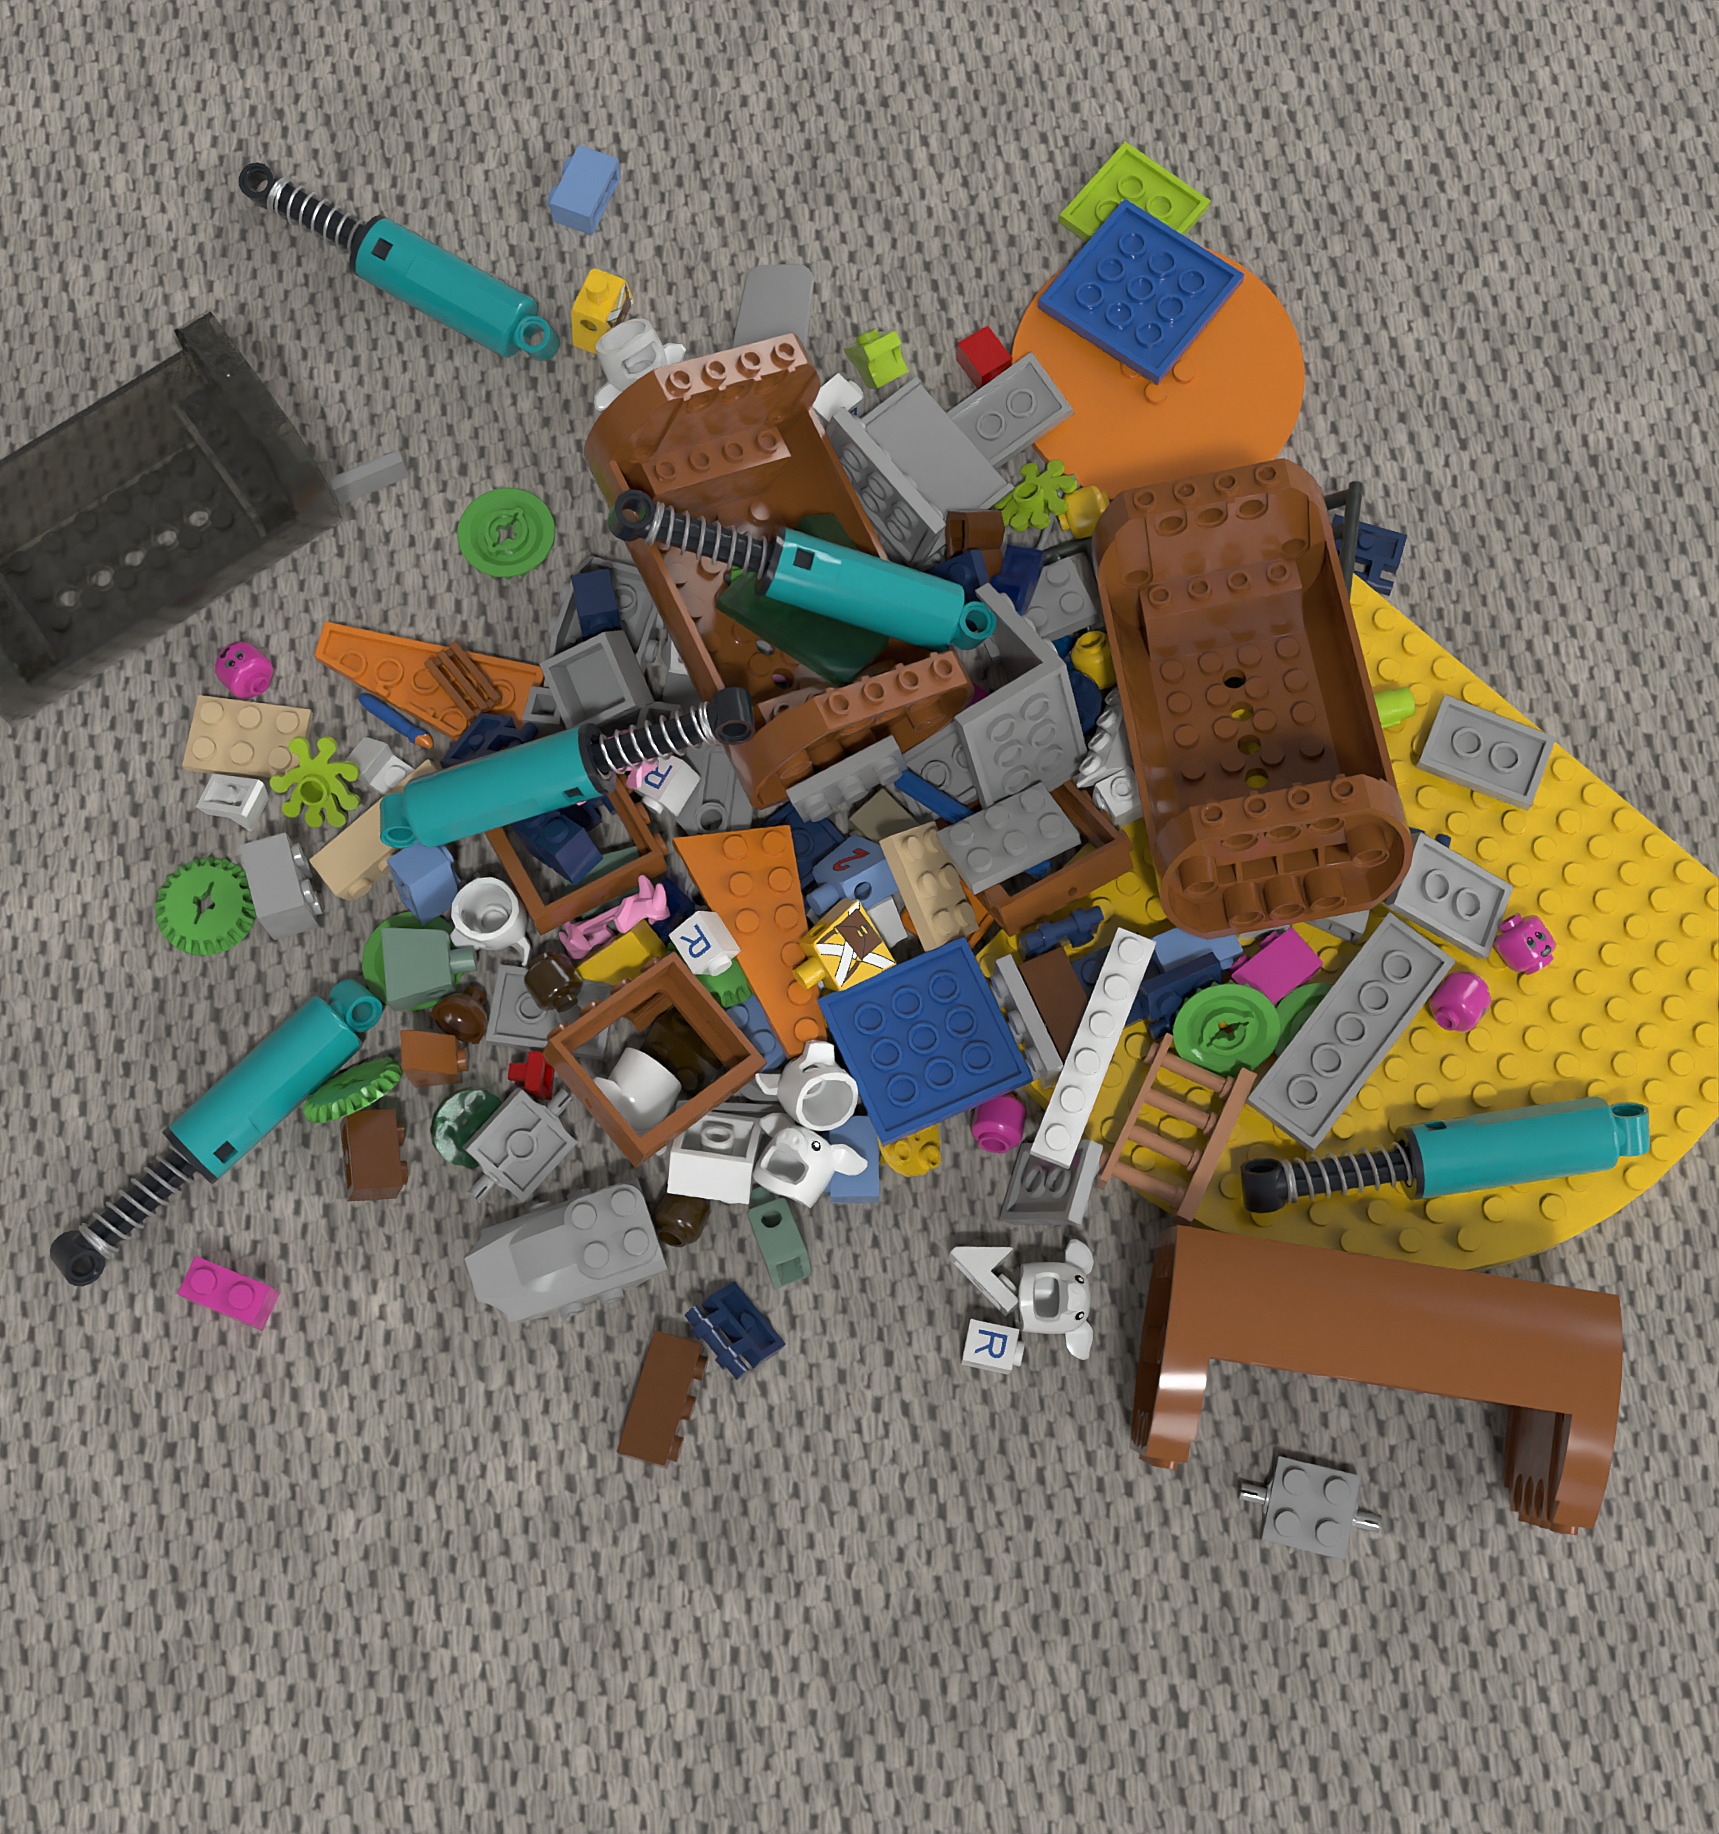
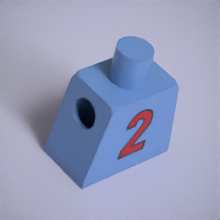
(852, 872)

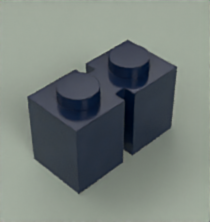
(595, 603)
(559, 844)

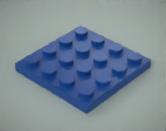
(1141, 291)
(924, 1041)

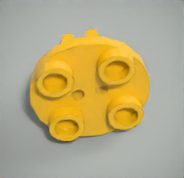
(914, 1153)

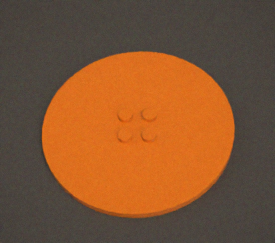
(1215, 410)

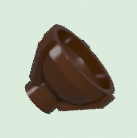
(462, 1015)

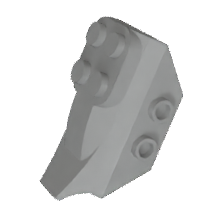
(635, 609)
(567, 1254)

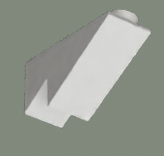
(1109, 747)

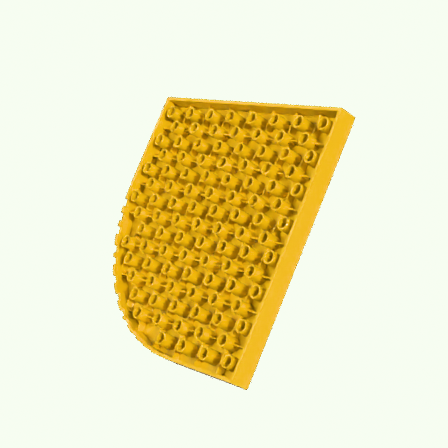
(1612, 1016)

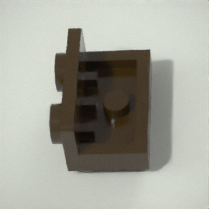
(682, 1052)

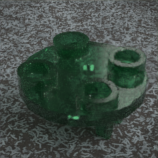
(447, 1129)

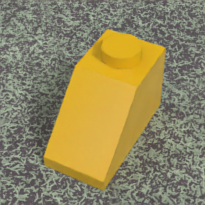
(622, 955)

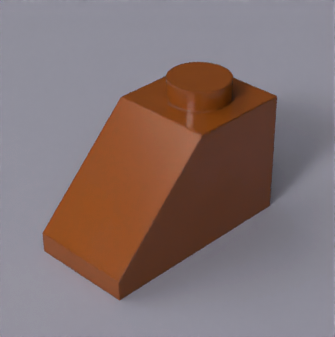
(432, 1058)

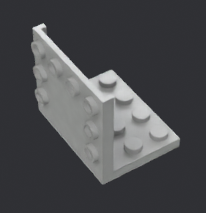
(912, 470)
(1028, 726)

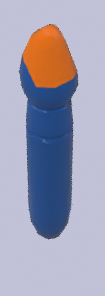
(415, 734)

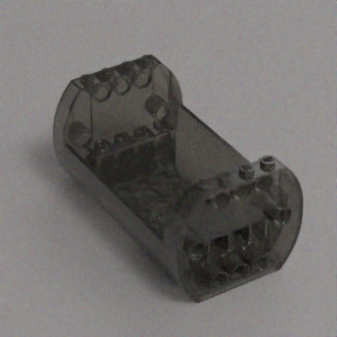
(118, 476)

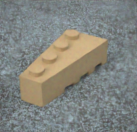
(357, 854)

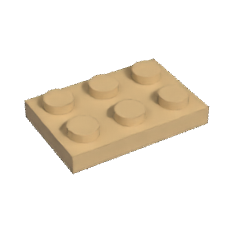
(244, 738)
(929, 886)

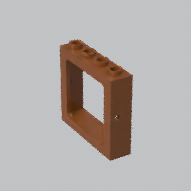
(1071, 882)
(601, 890)
(701, 1012)

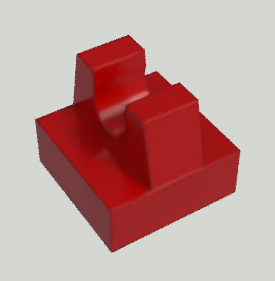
(535, 1076)

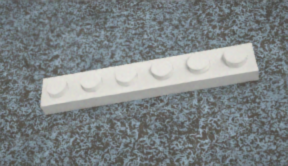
(1093, 1048)

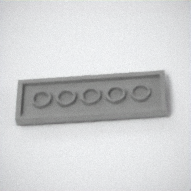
(1350, 1032)

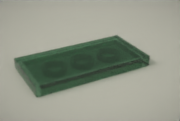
(820, 643)

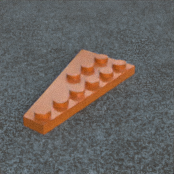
(397, 674)
(758, 895)

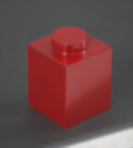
(982, 357)

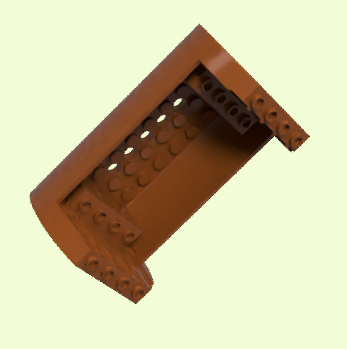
(747, 450)
(1247, 584)
(1391, 1325)

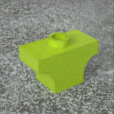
(877, 357)

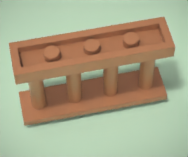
(1198, 1162)

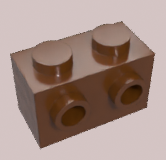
(373, 1155)

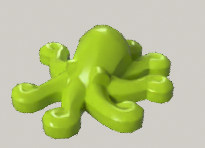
(1036, 497)
(318, 784)

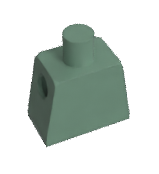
(421, 965)
(778, 1238)

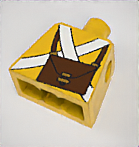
(602, 303)
(842, 949)

